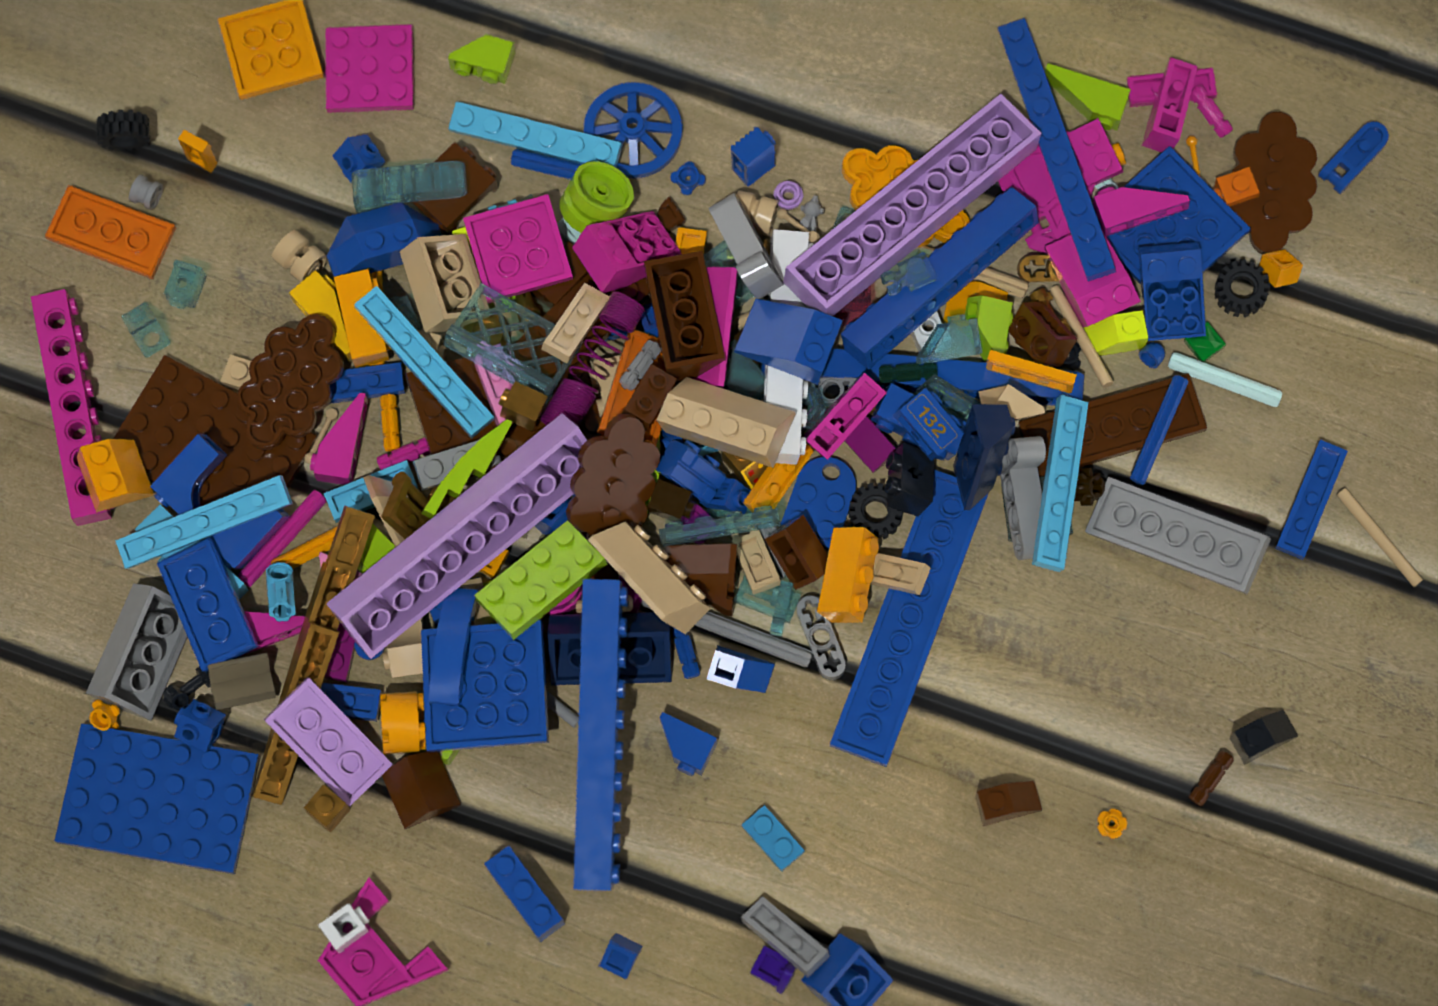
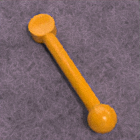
(1191, 141)

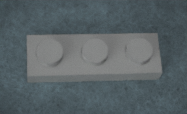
(785, 936)

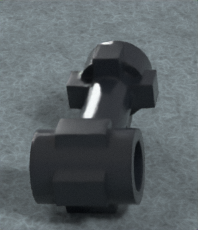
(178, 697)

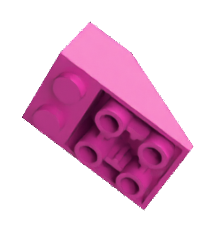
(618, 247)

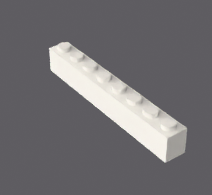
(781, 387)

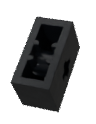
(909, 480)

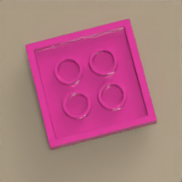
(369, 68)
(518, 247)

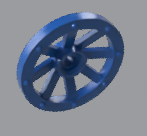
(639, 133)

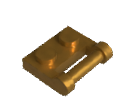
(400, 511)

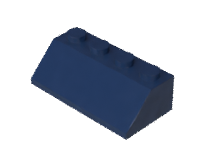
(645, 646)

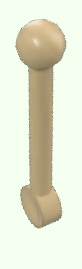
(783, 214)
(331, 415)

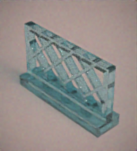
(494, 358)

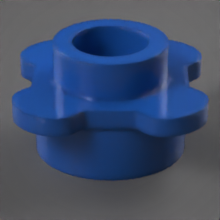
(685, 170)

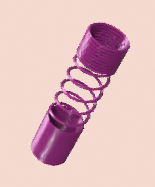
(575, 397)

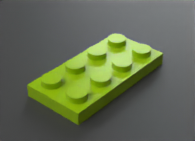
(540, 579)

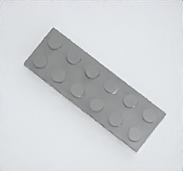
(1178, 535)

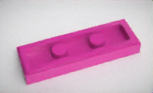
(1145, 87)

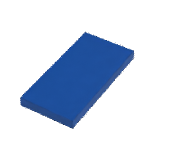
(207, 604)

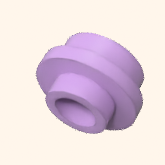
(791, 187)

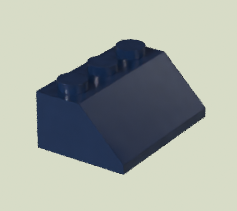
(982, 451)

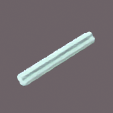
(1225, 379)

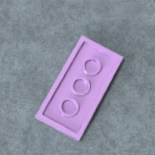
(328, 741)

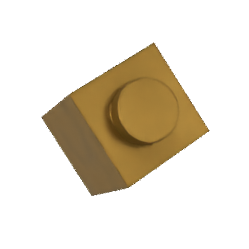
(522, 405)
(326, 808)

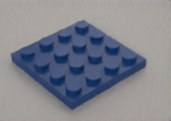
(1205, 221)
(500, 695)

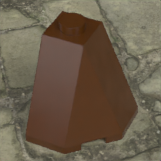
(710, 569)

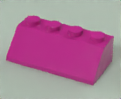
(723, 289)

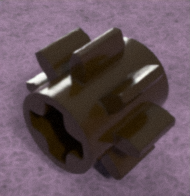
(1089, 487)

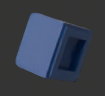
(620, 955)

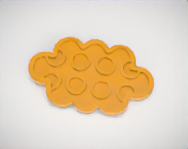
(873, 172)

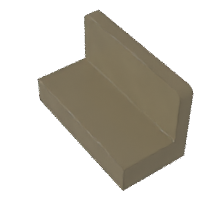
(241, 681)

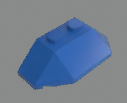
(376, 238)

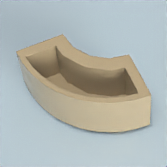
(405, 652)

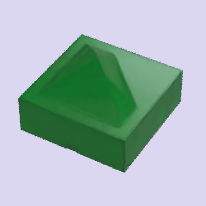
(1205, 346)

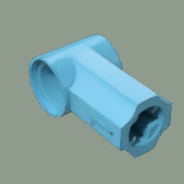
(280, 591)

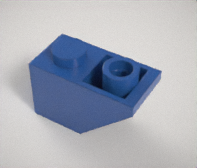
(740, 670)

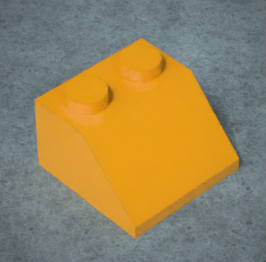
(113, 473)

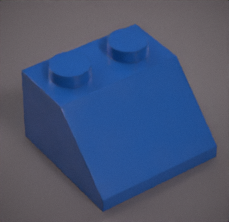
(848, 976)

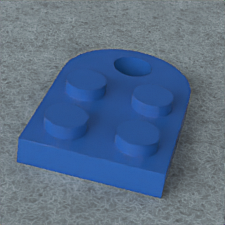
(821, 500)

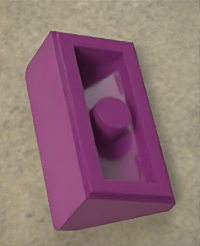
(870, 445)

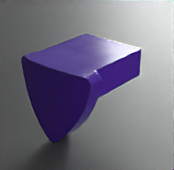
(773, 969)

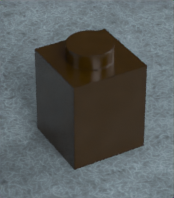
(671, 502)

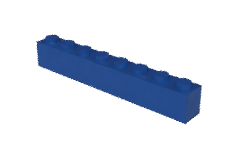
(955, 265)

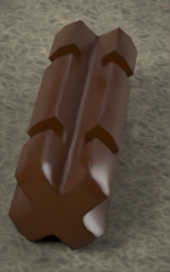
(1211, 778)

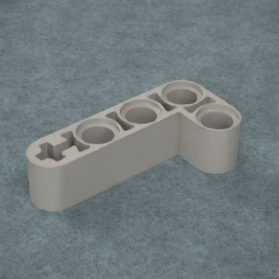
(746, 247)
(1023, 491)

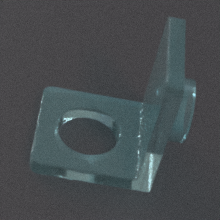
(141, 322)

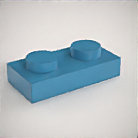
(773, 838)

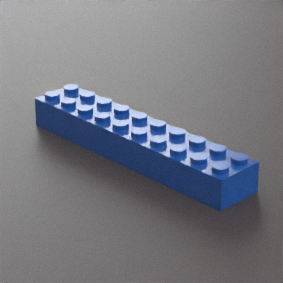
(598, 735)

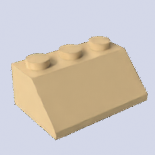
(442, 279)

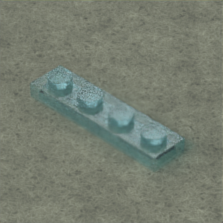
(707, 528)

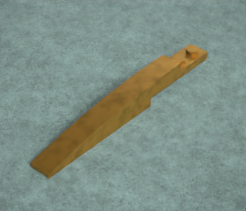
(314, 643)

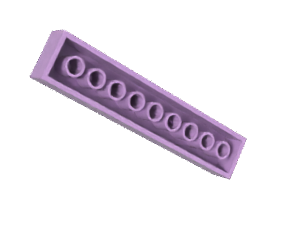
(912, 207)
(461, 538)

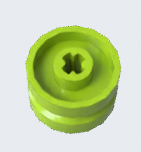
(595, 195)

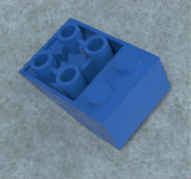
(1172, 291)

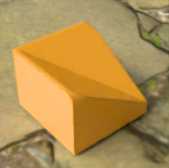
(1281, 268)

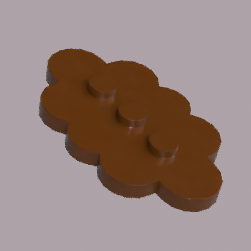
(1284, 180)
(290, 382)
(613, 478)

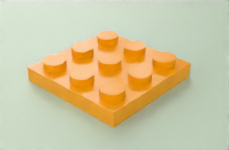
(270, 48)

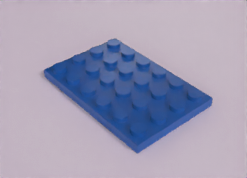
(157, 799)

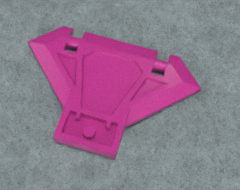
(1032, 180)

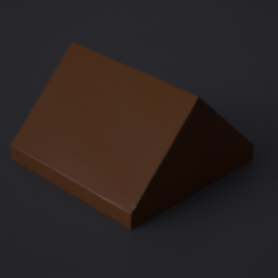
(420, 788)

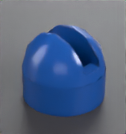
(1152, 355)

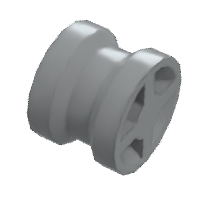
(145, 192)

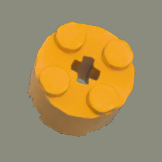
(401, 722)

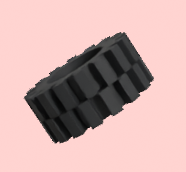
(123, 130)
(1238, 305)
(862, 499)

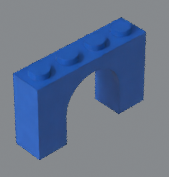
(181, 489)

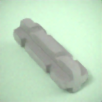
(640, 365)

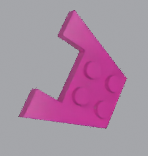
(368, 967)

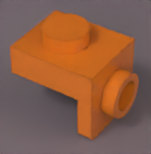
(1236, 187)

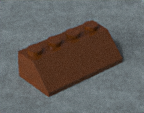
(684, 314)

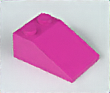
(1092, 299)

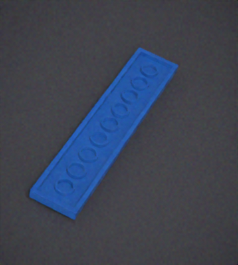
(907, 628)

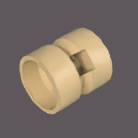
(761, 211)
(295, 253)

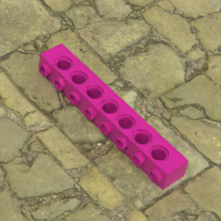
(46, 310)

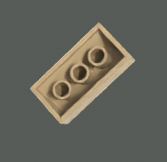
(726, 421)
(651, 576)

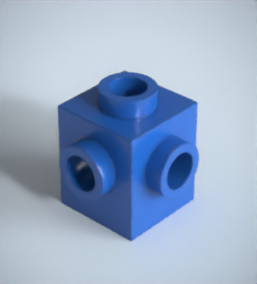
(357, 154)
(199, 725)

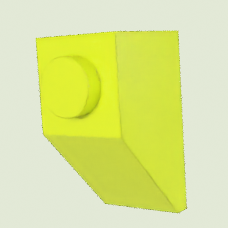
(1118, 333)

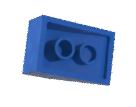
(789, 338)

